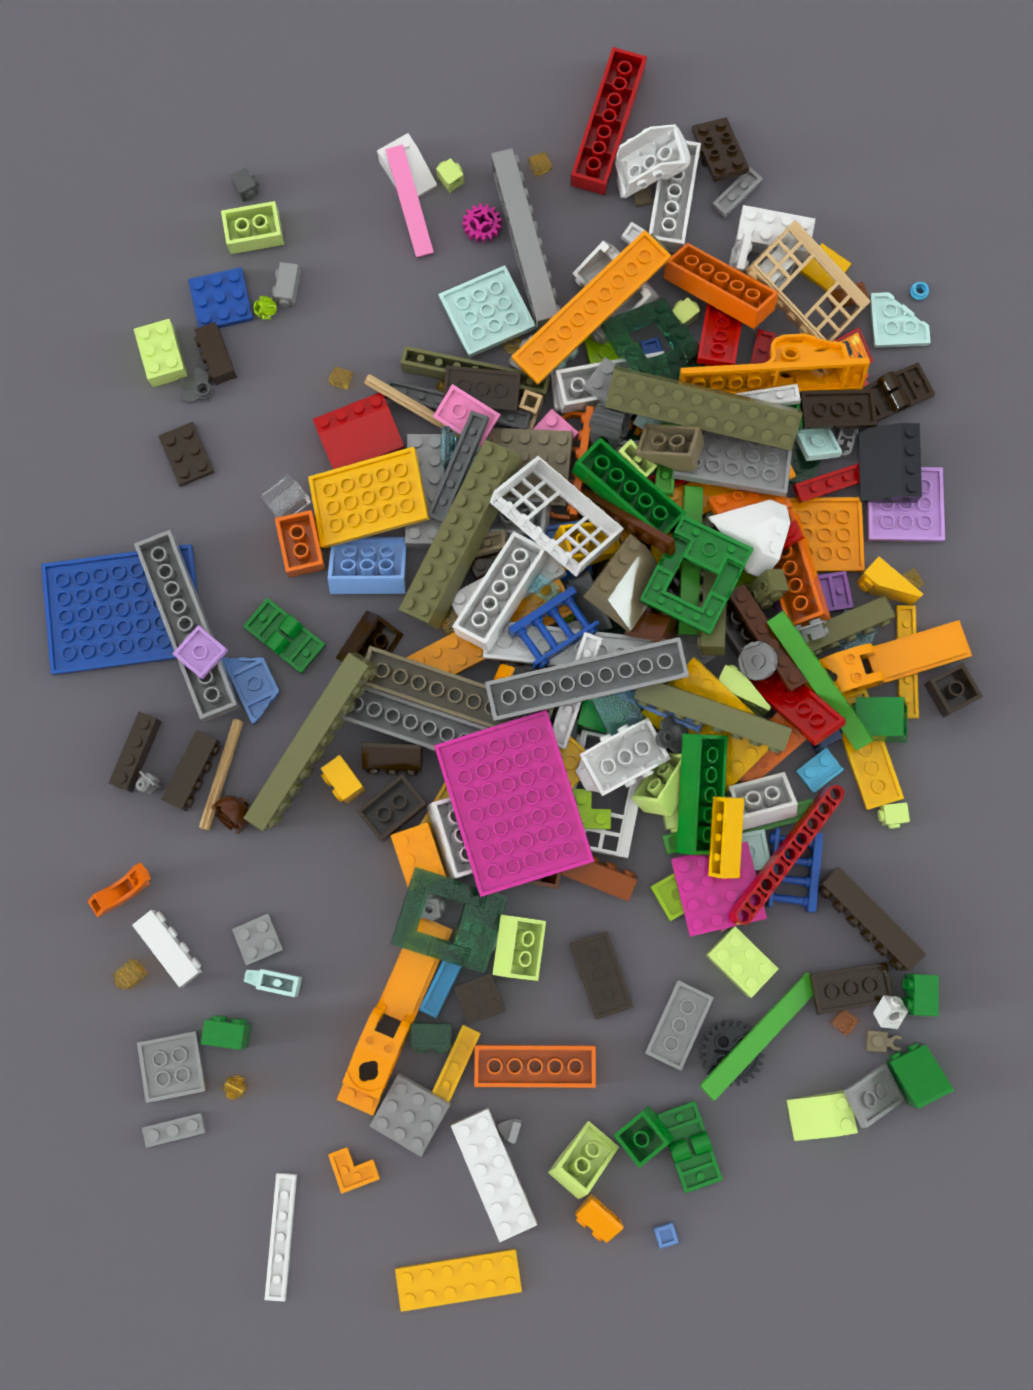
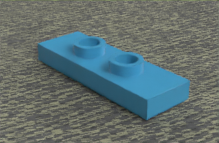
(440, 989)

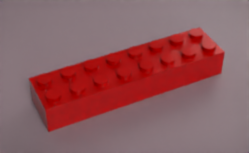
(608, 121)

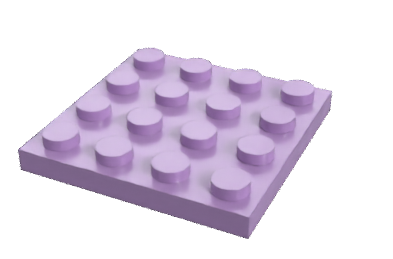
(911, 521)

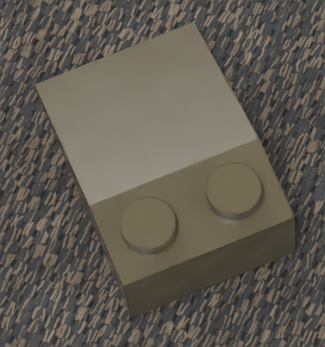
(671, 446)

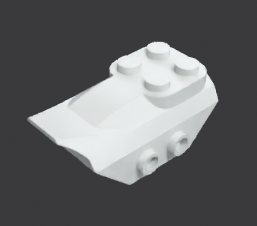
(649, 157)
(621, 758)

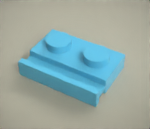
(819, 770)

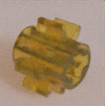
(234, 1087)

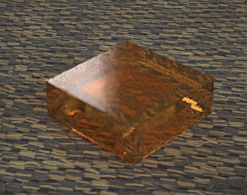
(844, 1022)

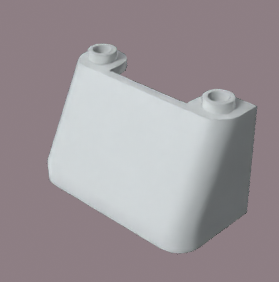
(597, 262)

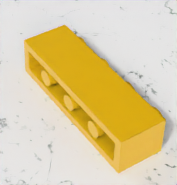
(726, 837)

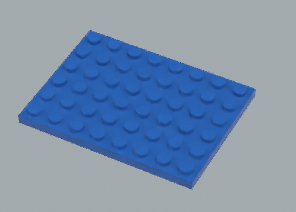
(104, 613)

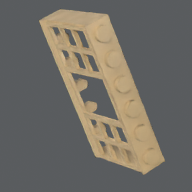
(791, 312)

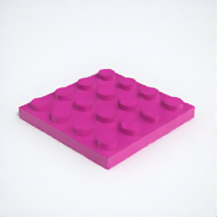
(710, 899)

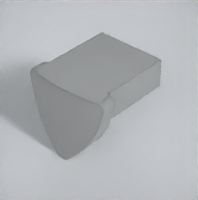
(509, 1129)

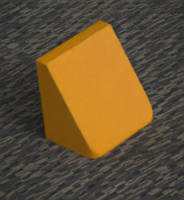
(504, 671)

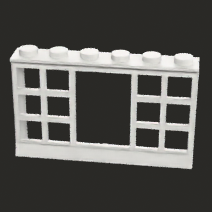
(571, 495)
(629, 816)

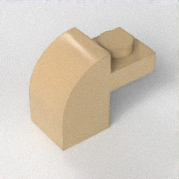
(531, 403)

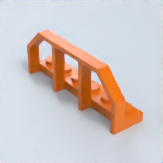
(584, 437)

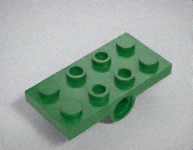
(284, 635)
(690, 1147)

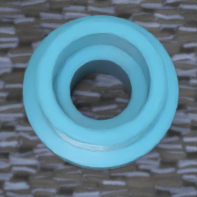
(922, 287)

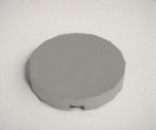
(758, 660)

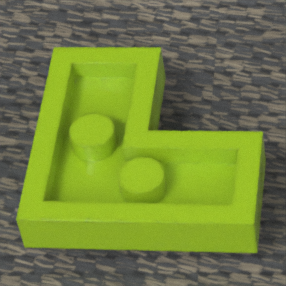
(591, 817)

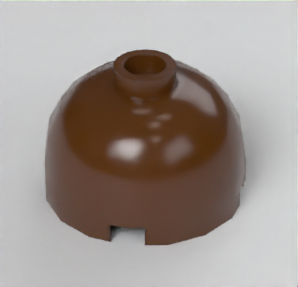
(232, 812)

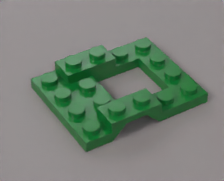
(709, 551)

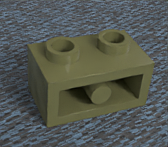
(768, 587)

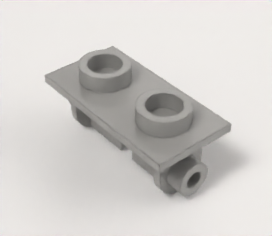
(815, 628)
(148, 783)

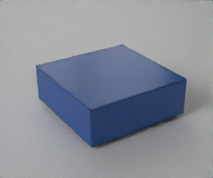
(651, 346)

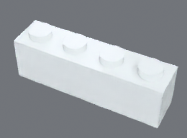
(167, 948)

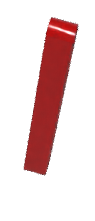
(779, 859)

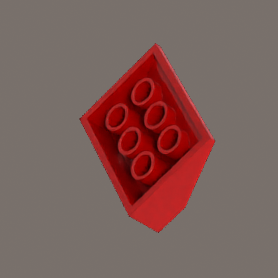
(358, 431)

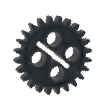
(732, 1034)

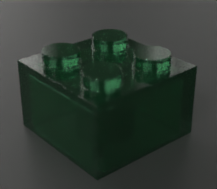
(431, 1036)

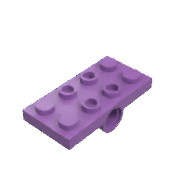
(835, 590)

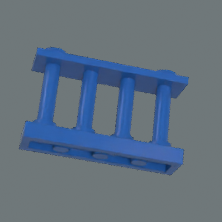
(536, 620)
(811, 881)

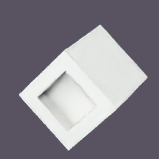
(890, 1012)

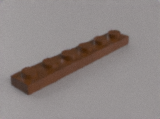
(634, 525)
(761, 631)

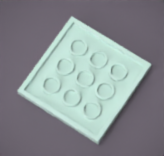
(487, 311)

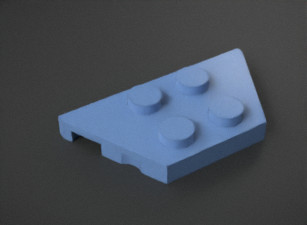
(253, 684)

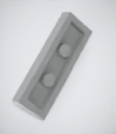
(736, 192)
(174, 1130)

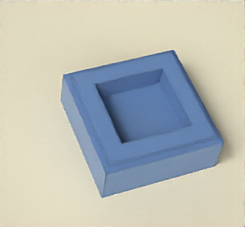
(666, 1235)

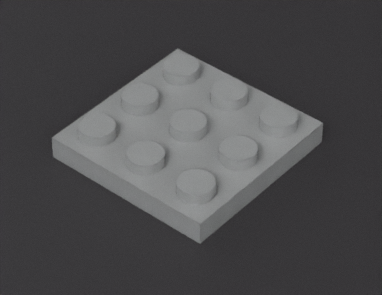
(171, 1066)
(410, 1114)

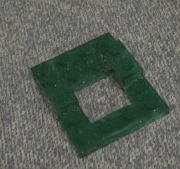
(668, 365)
(475, 928)

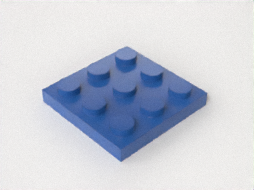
(221, 298)

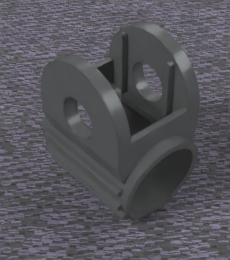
(609, 424)

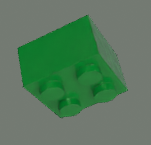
(921, 994)
(226, 1033)
(644, 1136)

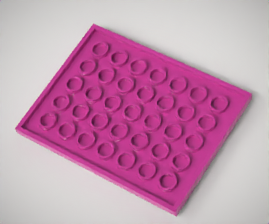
(513, 803)

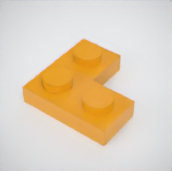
(348, 1174)

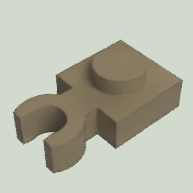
(879, 1041)

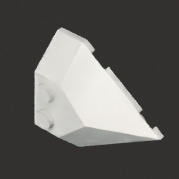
(760, 527)

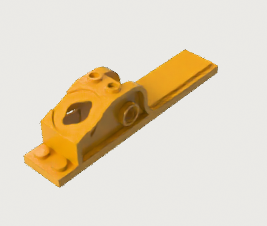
(792, 356)
(897, 658)
(401, 1001)

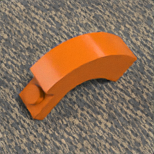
(121, 891)

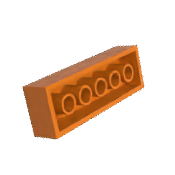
(720, 285)
(805, 595)
(535, 1065)

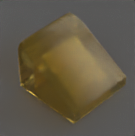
(340, 377)

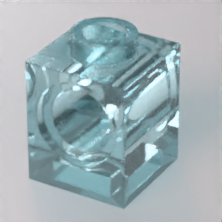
(538, 583)

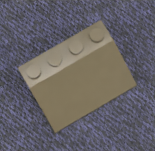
(623, 583)

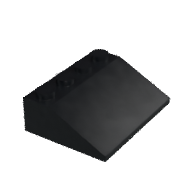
(890, 463)

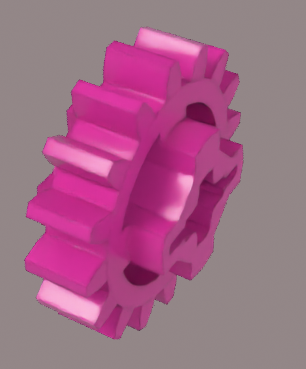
(480, 220)

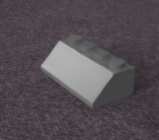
(541, 519)

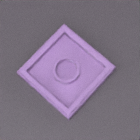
(200, 652)

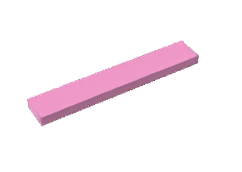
(409, 201)

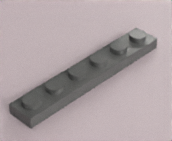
(458, 465)

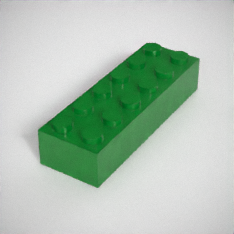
(626, 487)
(700, 779)

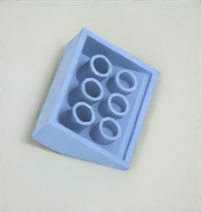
(368, 566)

